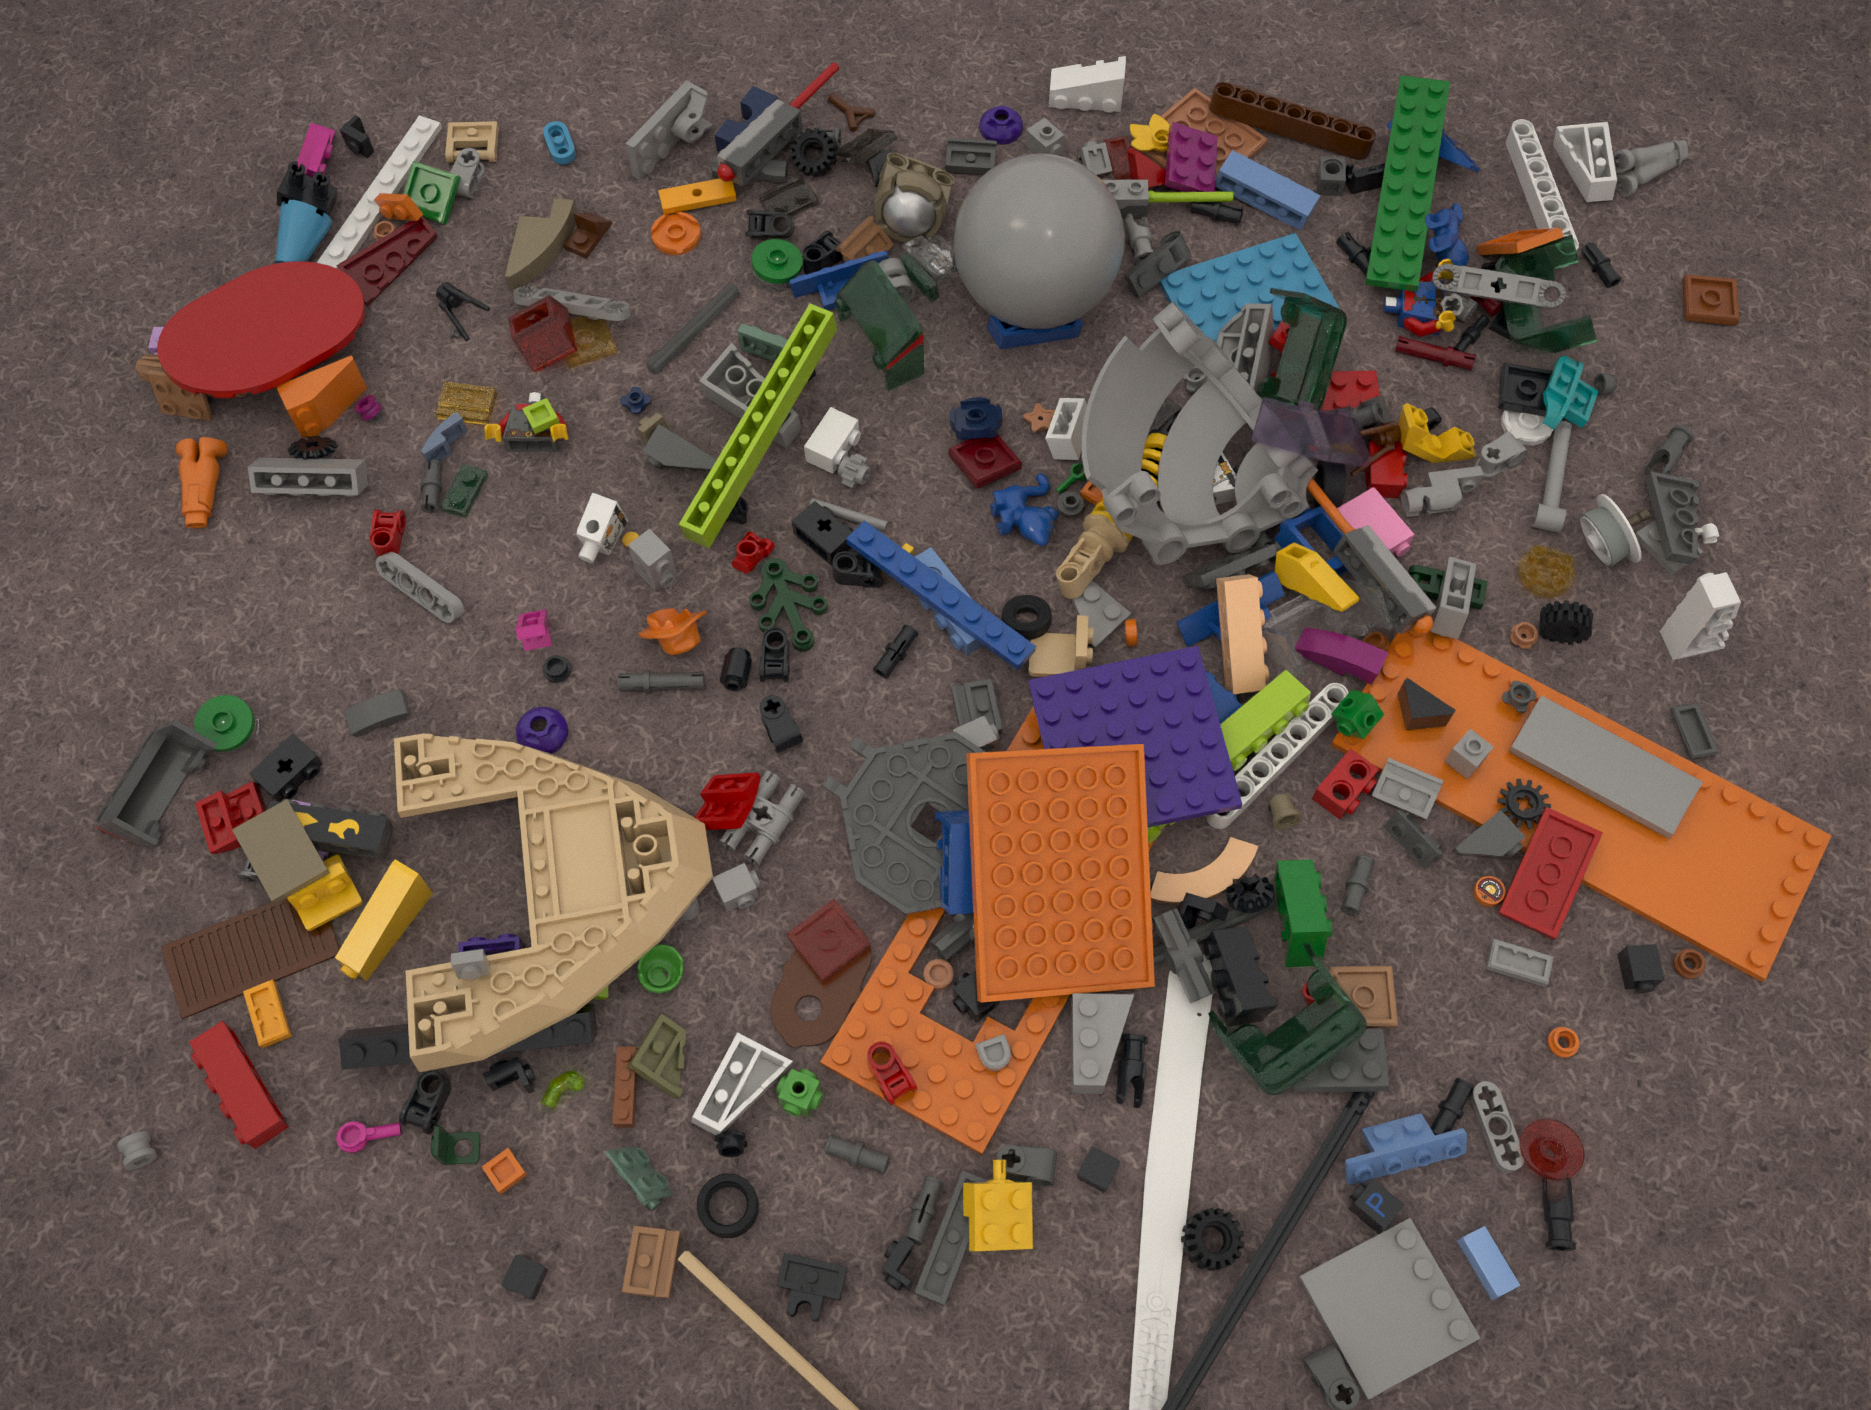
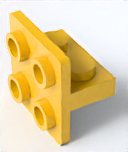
(327, 896)

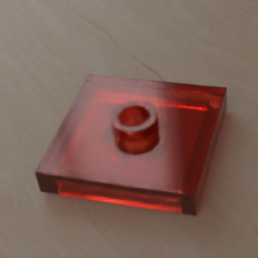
(828, 940)

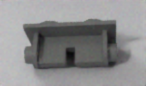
(1407, 833)

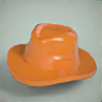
(673, 630)

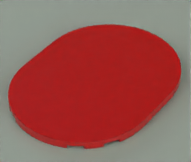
(261, 329)

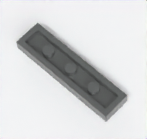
(947, 1248)

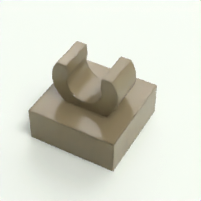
(648, 426)

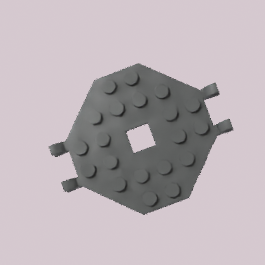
(885, 803)

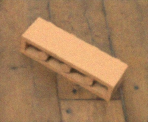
(1242, 633)

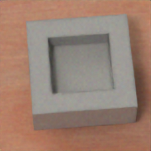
(470, 964)

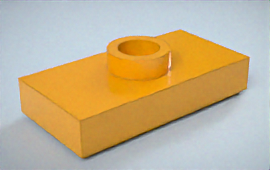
(267, 1014)

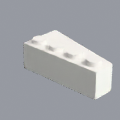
(1702, 617)

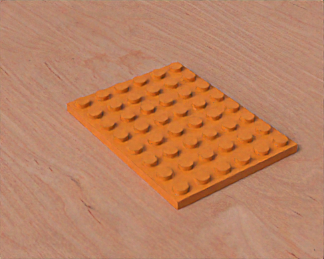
(1060, 871)

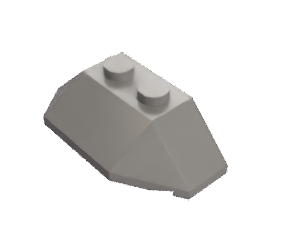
(1246, 341)

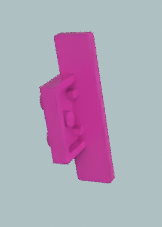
(316, 149)

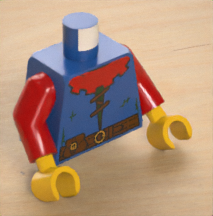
(1422, 310)

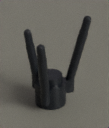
(453, 297)

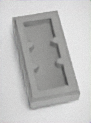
(1519, 962)

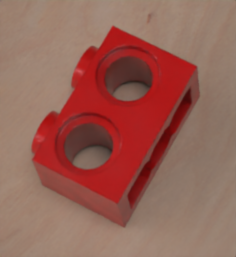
(1342, 782)

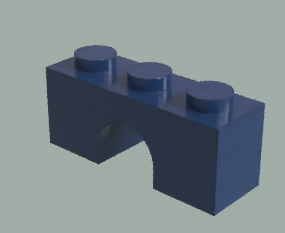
(751, 107)

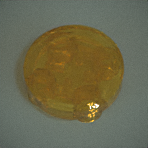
(1546, 571)

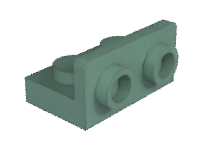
(760, 342)

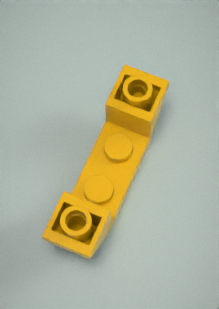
(1416, 439)

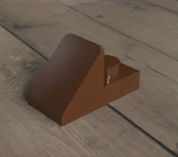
(587, 234)

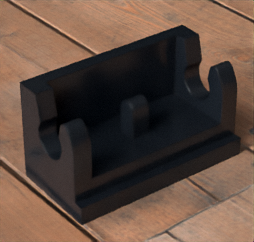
(1365, 178)

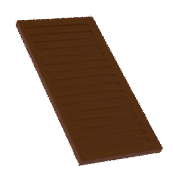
(244, 954)

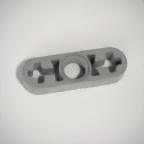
(1480, 1107)

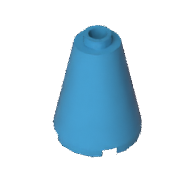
(299, 231)

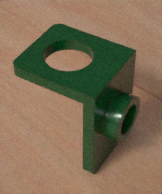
(443, 1146)

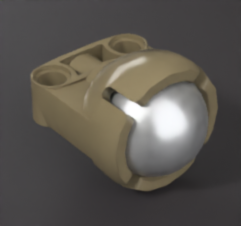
(911, 197)

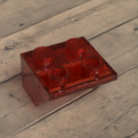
(543, 333)

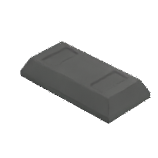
(1694, 730)

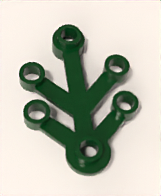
(787, 599)

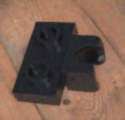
(810, 1283)

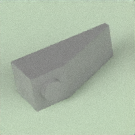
(1454, 598)

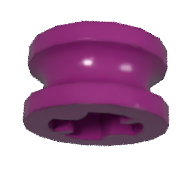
(367, 407)

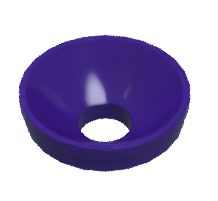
(1001, 131)
(549, 739)

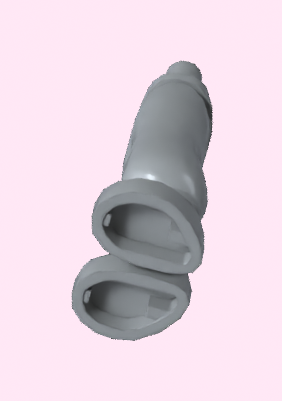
(1646, 164)

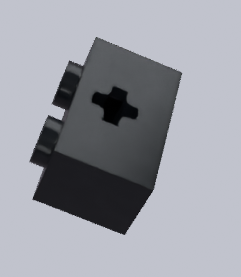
(822, 531)
(291, 755)

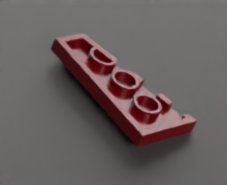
(388, 258)

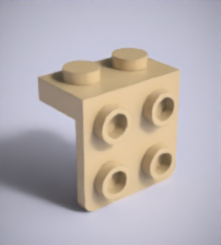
(1062, 652)

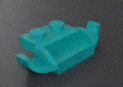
(1568, 395)

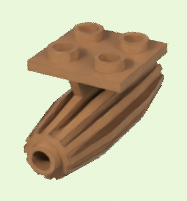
(169, 396)

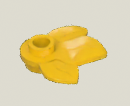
(1150, 136)

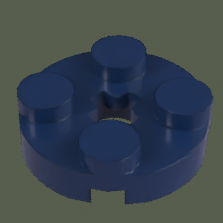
(966, 426)

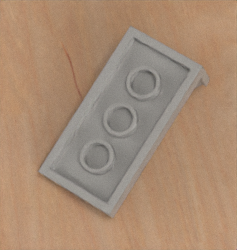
(669, 123)

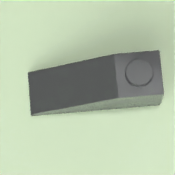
(675, 452)

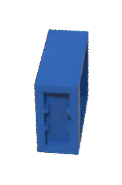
(1321, 524)

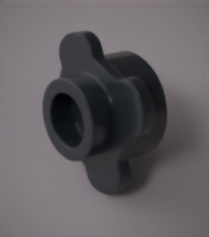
(731, 1143)

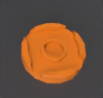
(672, 239)

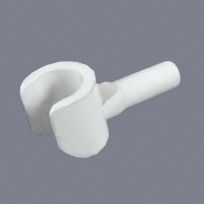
(1709, 533)

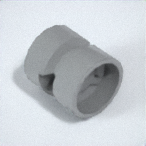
(897, 274)

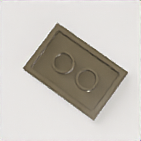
(280, 851)

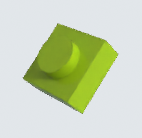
(540, 415)

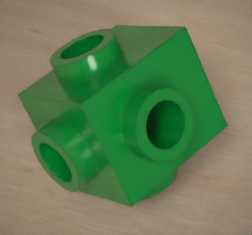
(1357, 714)

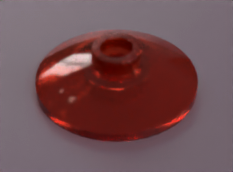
(1558, 1138)

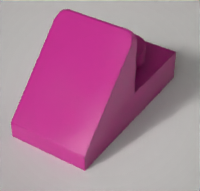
(534, 630)

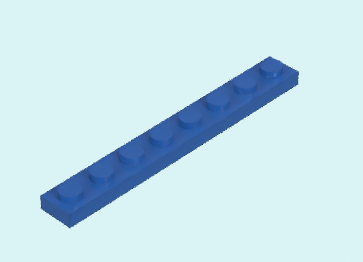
(941, 595)

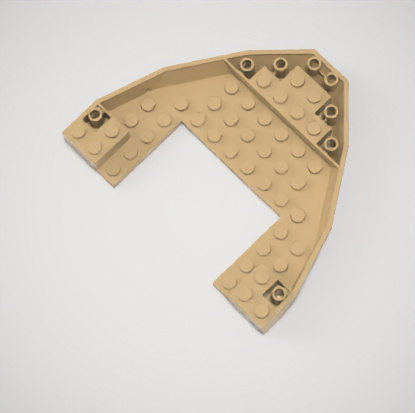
(602, 888)

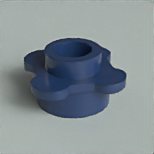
(636, 406)

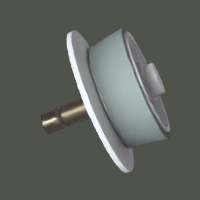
(1611, 532)

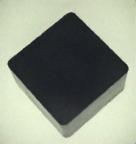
(1098, 1169)
(524, 1277)

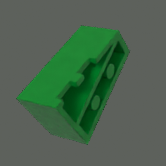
(1301, 910)

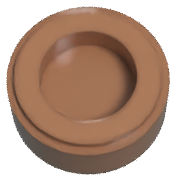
(938, 974)

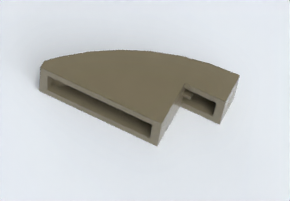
(539, 242)

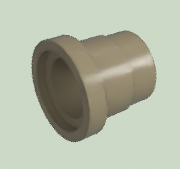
(1284, 812)

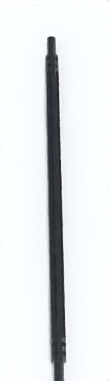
(1267, 1253)

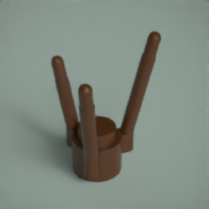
(1382, 435)

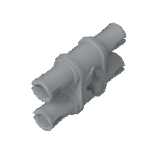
(768, 829)

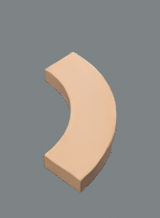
(1207, 881)

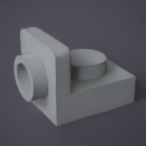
(1095, 158)

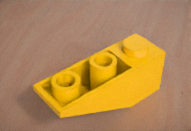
(1311, 576)

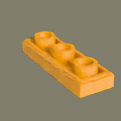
(696, 195)

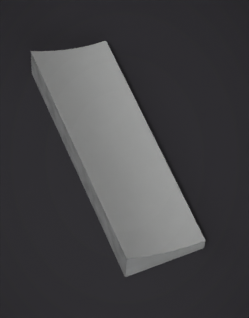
(1605, 766)

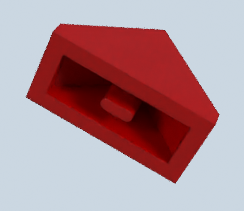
(1145, 169)

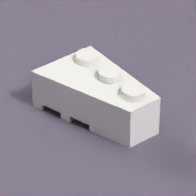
(1089, 86)
(739, 1081)

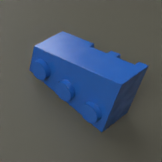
(1010, 336)

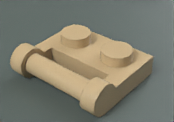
(472, 136)

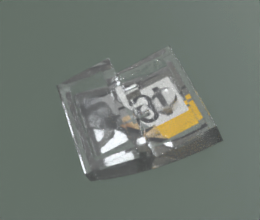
(933, 255)

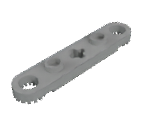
(1518, 289)
(578, 304)

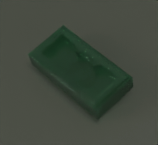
(920, 277)

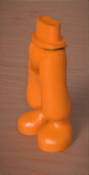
(199, 477)

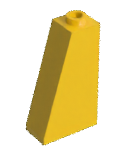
(383, 920)

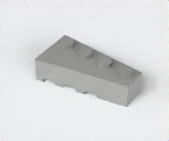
(734, 383)

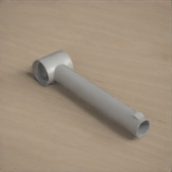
(1549, 515)

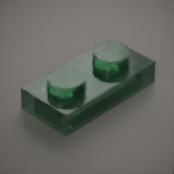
(464, 490)

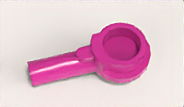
(354, 1135)

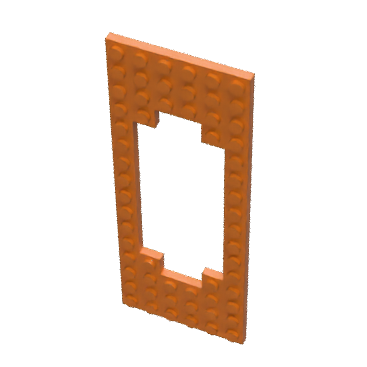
(952, 1084)

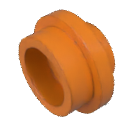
(1567, 1034)

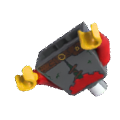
(519, 434)

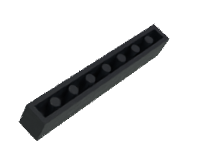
(391, 1043)

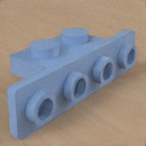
(1402, 1146)

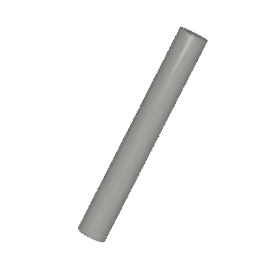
(853, 516)

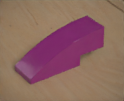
(1341, 653)

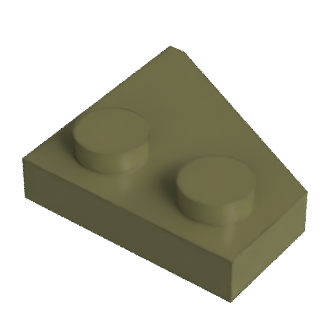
(661, 1056)

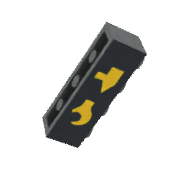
(344, 830)

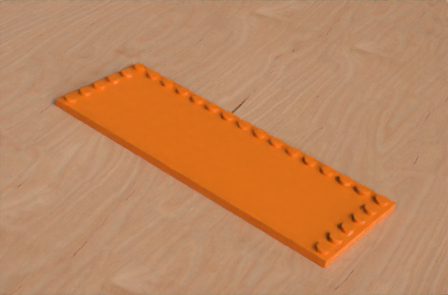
(1718, 882)

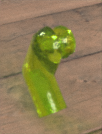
(559, 1085)

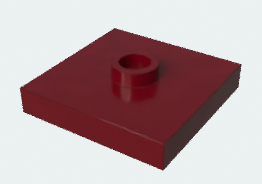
(985, 460)

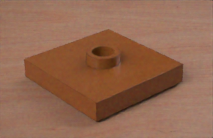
(1710, 300)

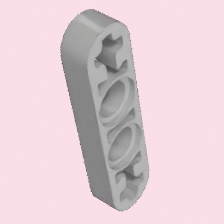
(444, 603)

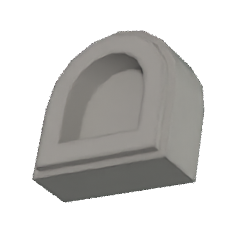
(994, 1053)

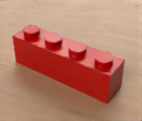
(238, 1085)

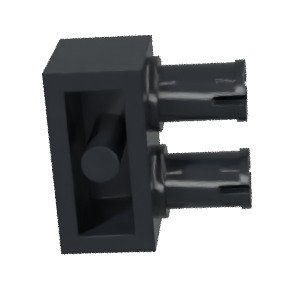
(302, 188)

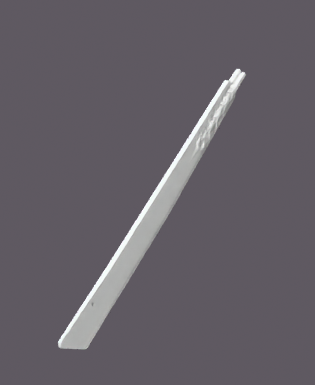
(1167, 1191)

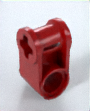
(387, 531)
(892, 1077)

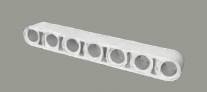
(1537, 179)
(1287, 747)

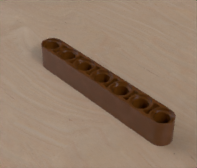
(1292, 120)

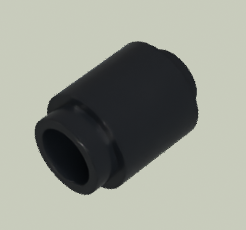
(736, 669)

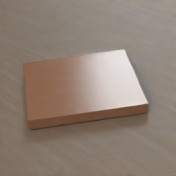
(1195, 113)

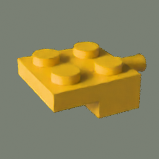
(999, 1212)

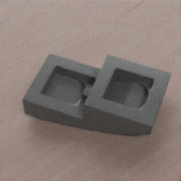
(379, 710)

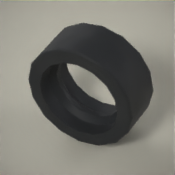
(1332, 481)
(710, 1188)

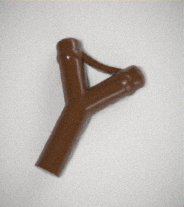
(851, 111)

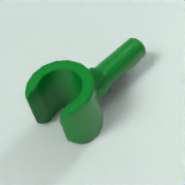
(1073, 477)

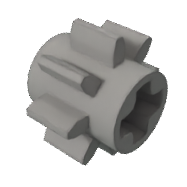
(854, 470)

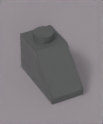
(1492, 839)

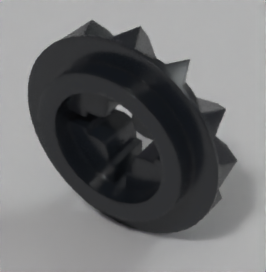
(1250, 902)

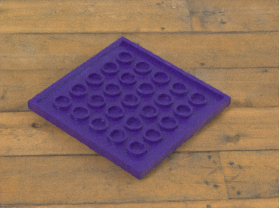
(1154, 703)

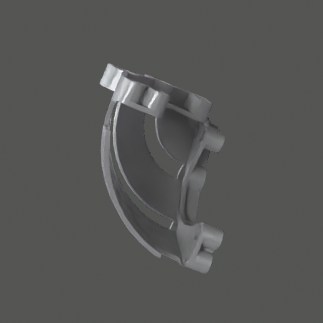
(1115, 430)

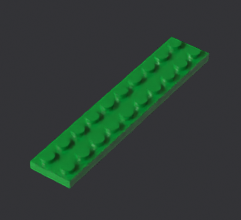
(1408, 184)

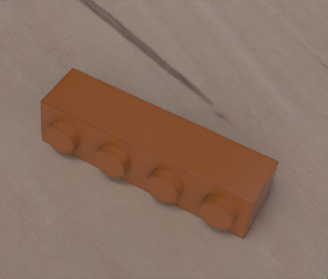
(625, 1089)

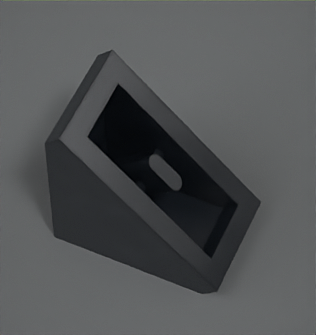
(1422, 708)

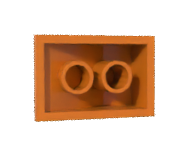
(322, 395)

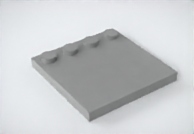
(1388, 1308)

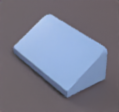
(1488, 1263)

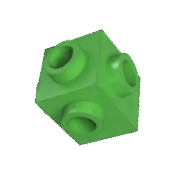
(799, 1103)

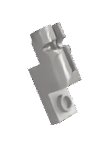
(1440, 491)

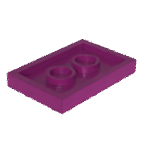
(1190, 159)

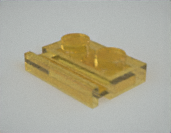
(470, 401)

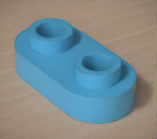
(560, 144)

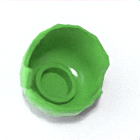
(651, 965)

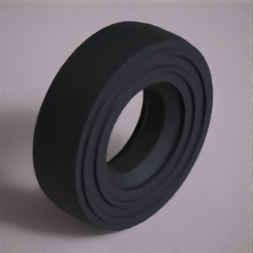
(1032, 604)

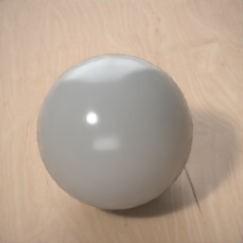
(1039, 241)

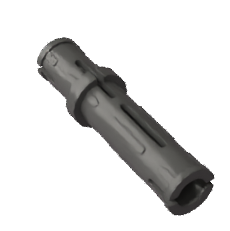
(657, 681)

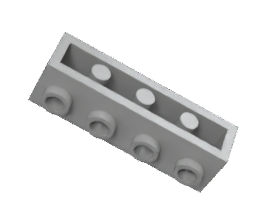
(308, 476)

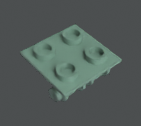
(634, 1168)

